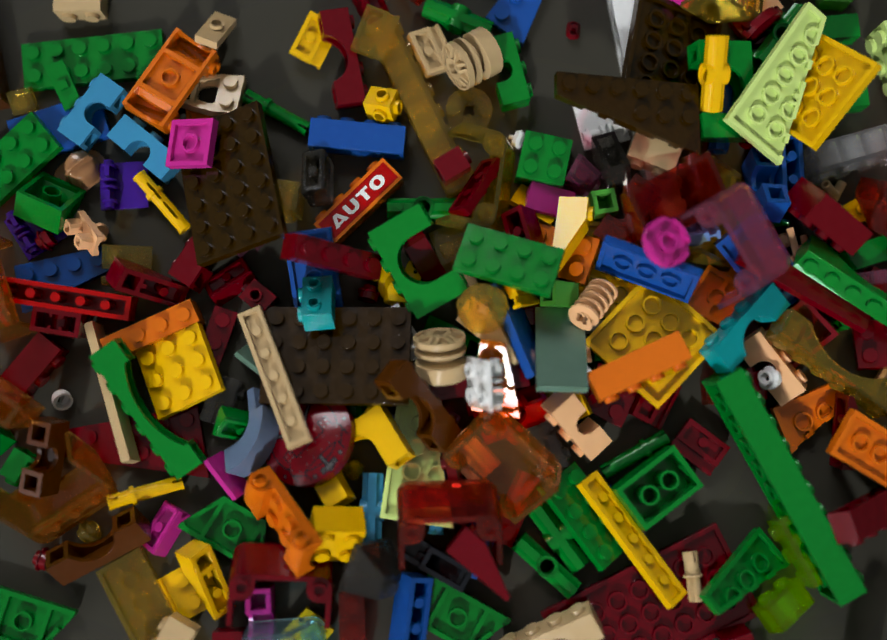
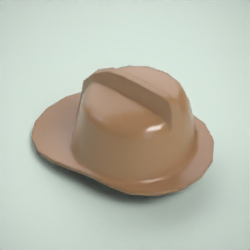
(81, 169)

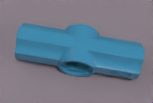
(371, 502)

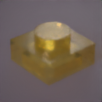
(22, 101)

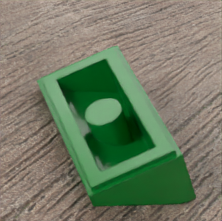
(231, 423)

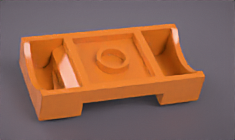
(170, 80)
(270, 499)

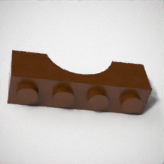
(436, 426)
(73, 560)

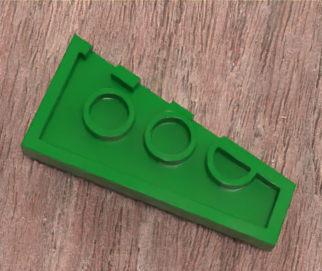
(743, 572)

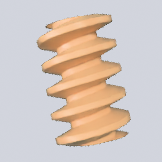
(592, 304)

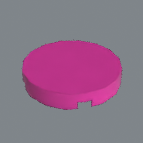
(666, 242)

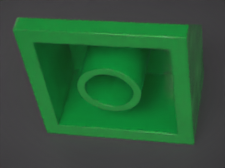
(48, 202)

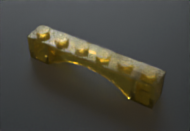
(797, 338)

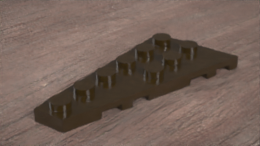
(641, 105)

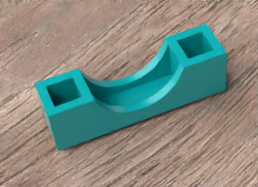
(726, 346)

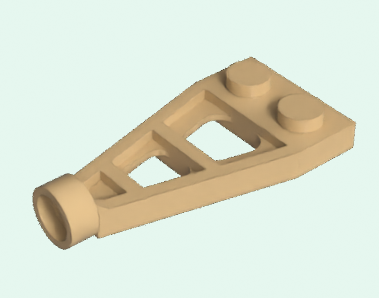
(228, 97)

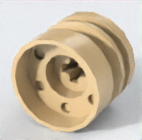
(472, 58)
(440, 355)

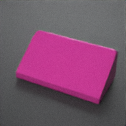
(545, 198)
(232, 484)
(165, 528)

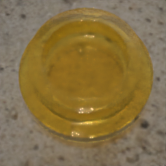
(89, 531)

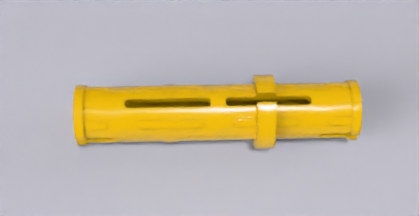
(155, 194)
(144, 492)

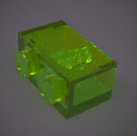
(782, 604)

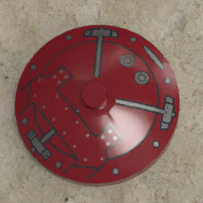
(325, 456)

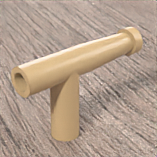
(834, 192)

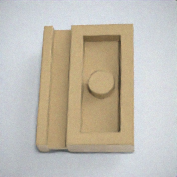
(427, 49)

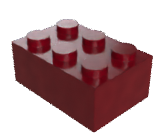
(827, 217)

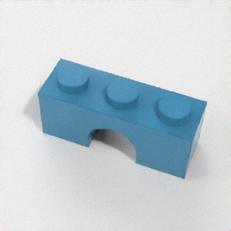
(77, 125)
(131, 136)

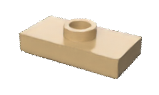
(215, 30)

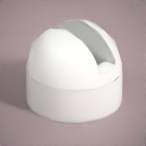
(65, 399)

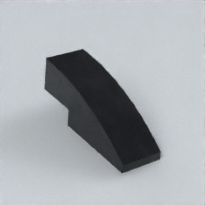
(437, 564)

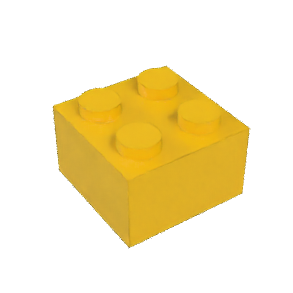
(339, 529)

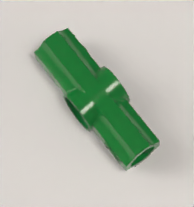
(455, 18)
(771, 39)
(438, 206)
(558, 538)
(557, 576)

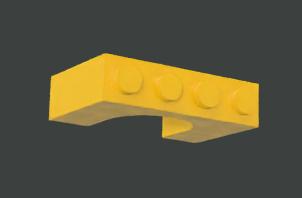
(383, 431)

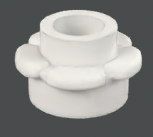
(774, 378)

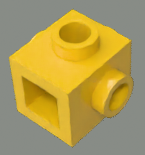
(382, 104)

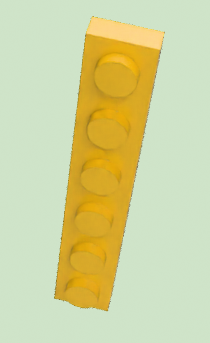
(632, 539)

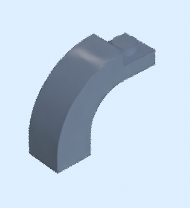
(257, 441)

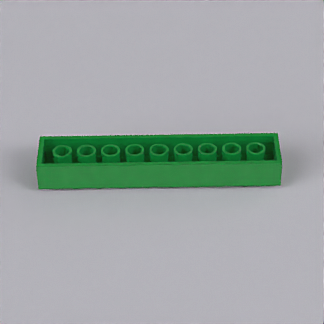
(783, 483)

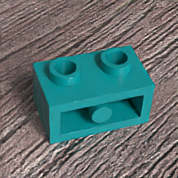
(318, 303)

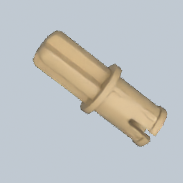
(692, 575)

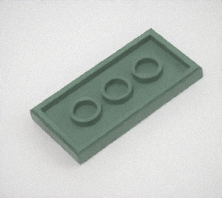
(559, 352)

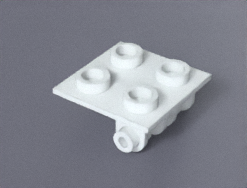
(592, 125)
(479, 383)

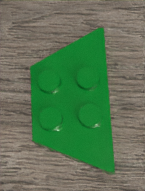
(225, 525)
(30, 616)
(461, 616)

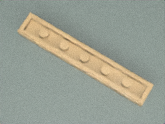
(275, 378)
(118, 418)

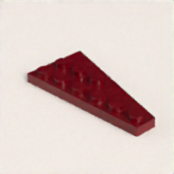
(183, 424)

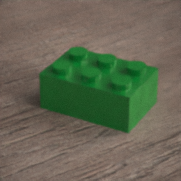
(656, 486)

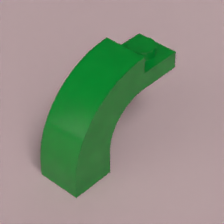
(870, 253)

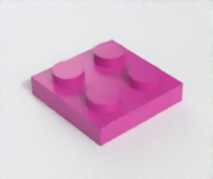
(192, 143)

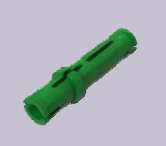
(278, 113)
(634, 454)

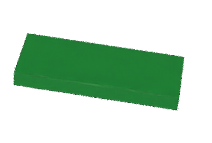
(63, 84)

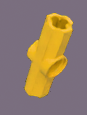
(714, 73)

